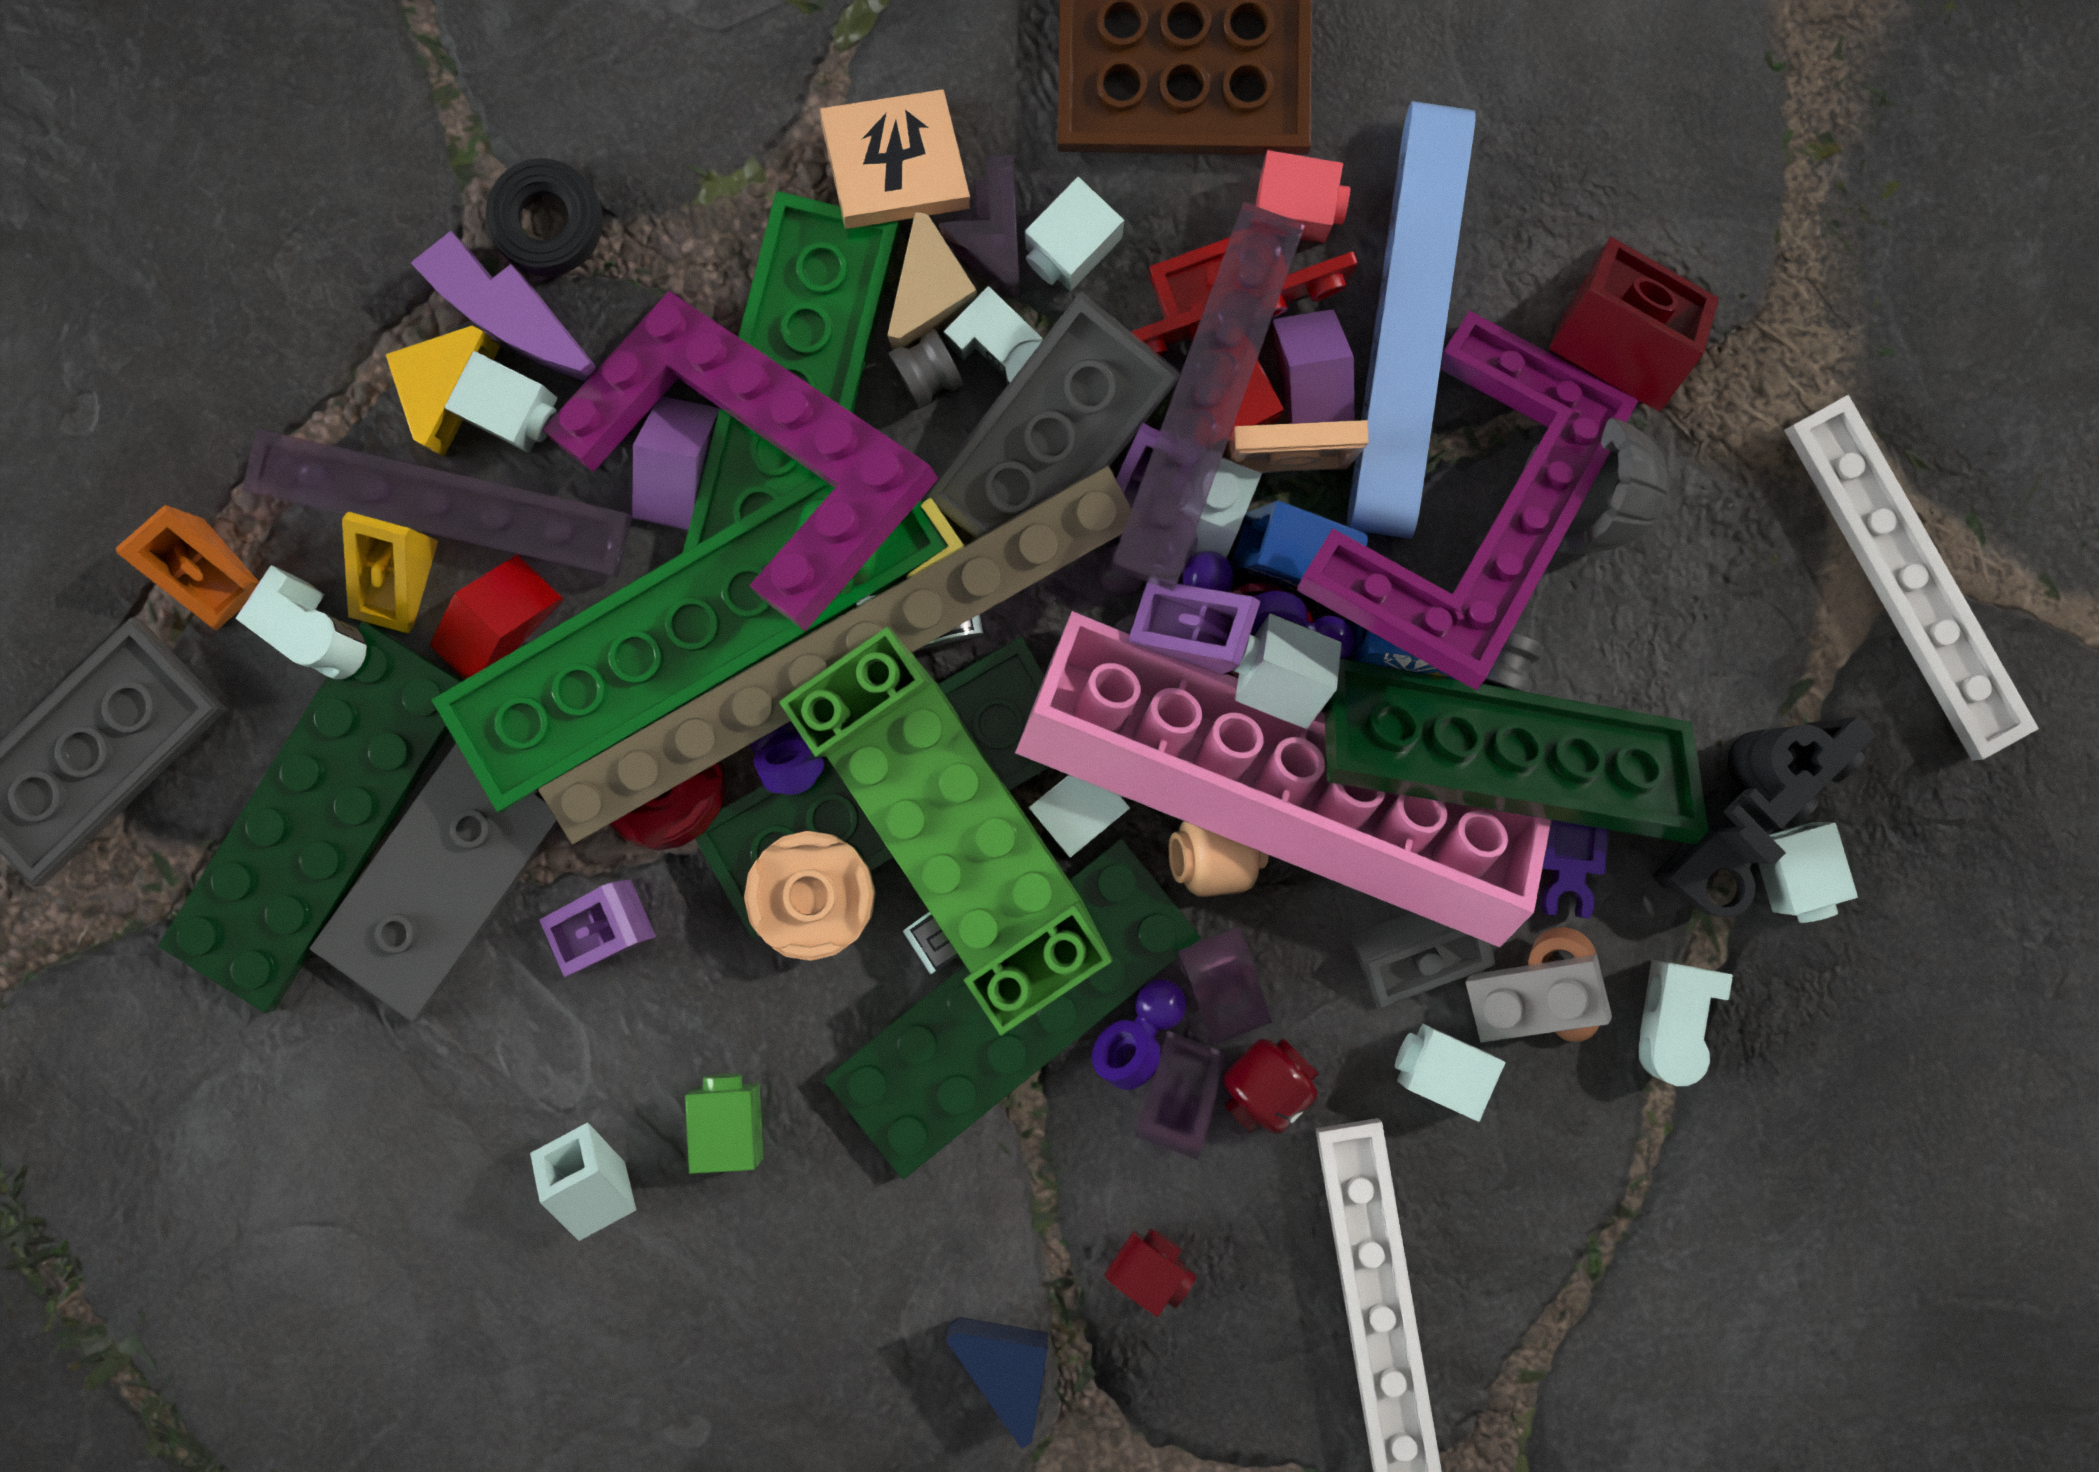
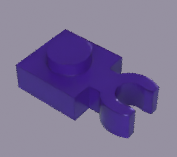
(1571, 854)

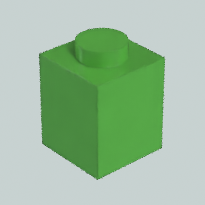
(724, 1125)

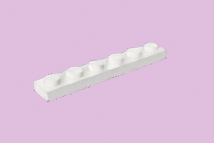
(1911, 579)
(1378, 1297)

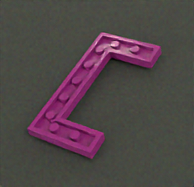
(871, 473)
(1469, 628)

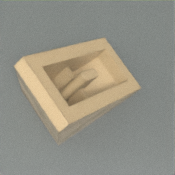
(930, 288)

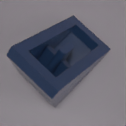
(1006, 1367)

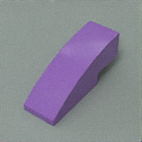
(503, 307)

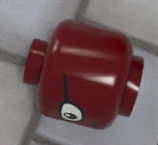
(1270, 1086)

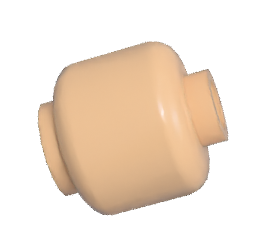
(1212, 862)

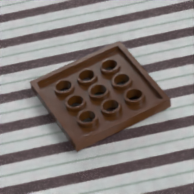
(1153, 55)

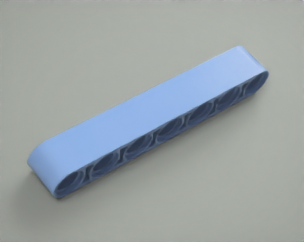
(1411, 318)

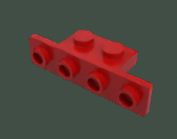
(1187, 280)

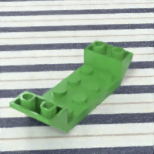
(950, 827)

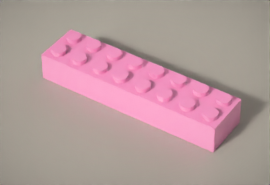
(1194, 752)

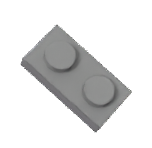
(1539, 998)

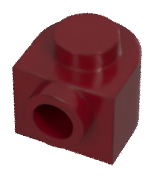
(1150, 1271)

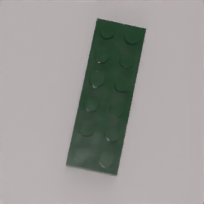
(990, 700)
(1514, 752)
(313, 823)
(947, 1061)

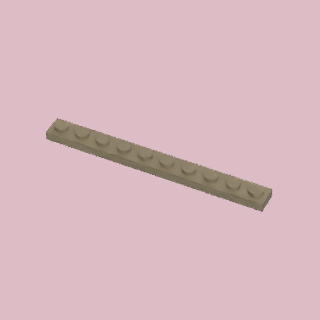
(914, 609)

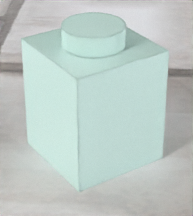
(1072, 235)
(502, 402)
(1288, 671)
(1077, 812)
(1810, 874)
(1448, 1071)
(582, 1181)

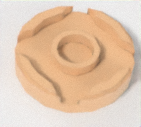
(809, 895)

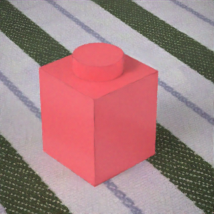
(1304, 191)

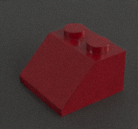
(1635, 325)

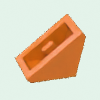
(190, 564)

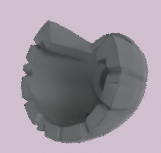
(1623, 497)

